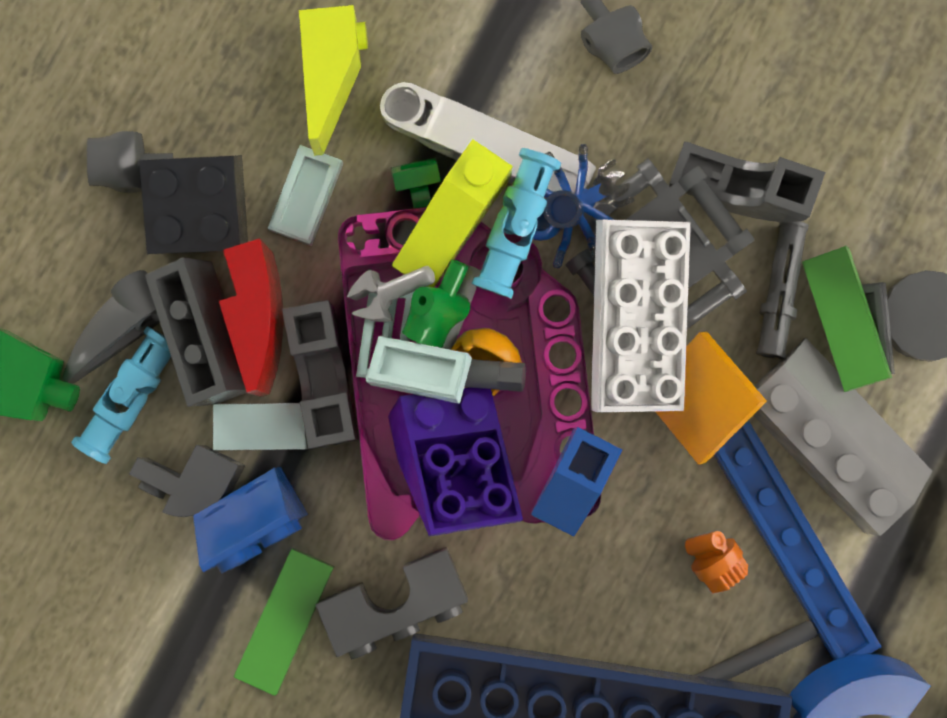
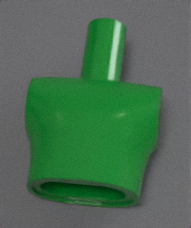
(438, 309)

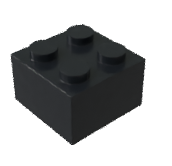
(193, 204)

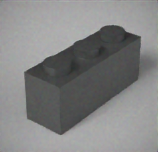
(195, 331)

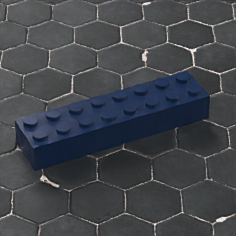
(505, 682)

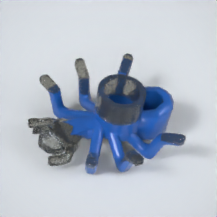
(567, 208)

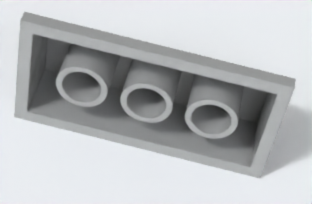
(840, 440)

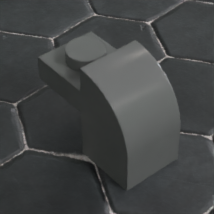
(202, 483)

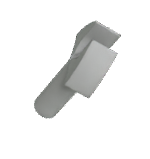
(387, 292)

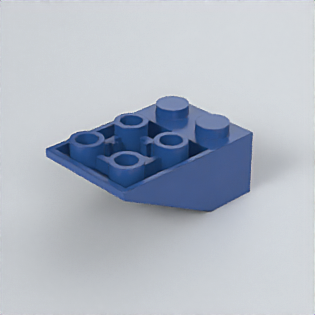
(254, 514)

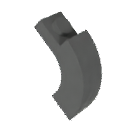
(752, 189)

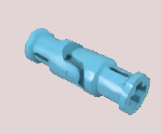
(522, 206)
(131, 388)

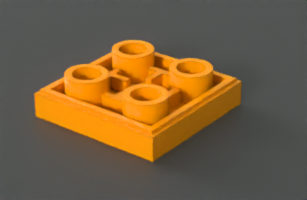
(715, 400)

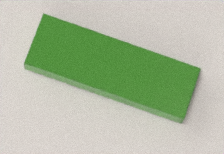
(846, 319)
(284, 621)

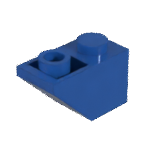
(576, 481)

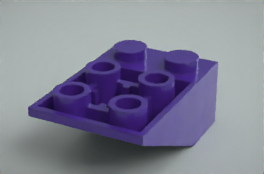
(455, 461)

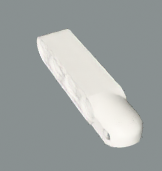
(451, 127)

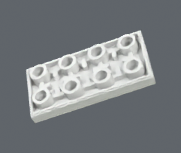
(640, 316)

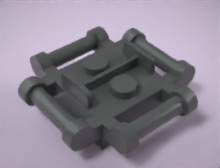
(702, 254)

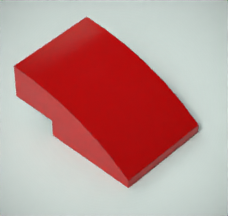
(255, 314)

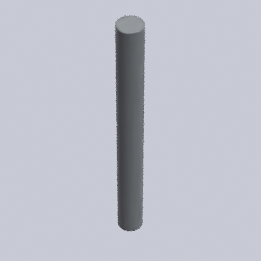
(762, 652)

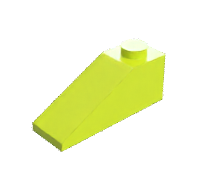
(330, 66)
(455, 211)

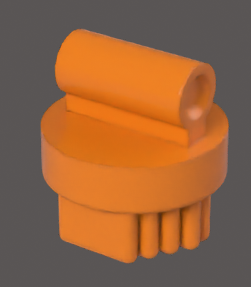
(717, 561)

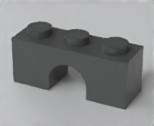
(322, 374)
(357, 622)

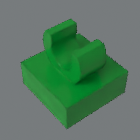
(416, 178)

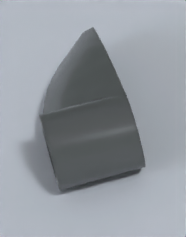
(113, 326)

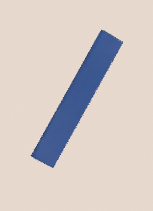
(795, 546)

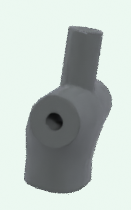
(615, 36)
(115, 161)

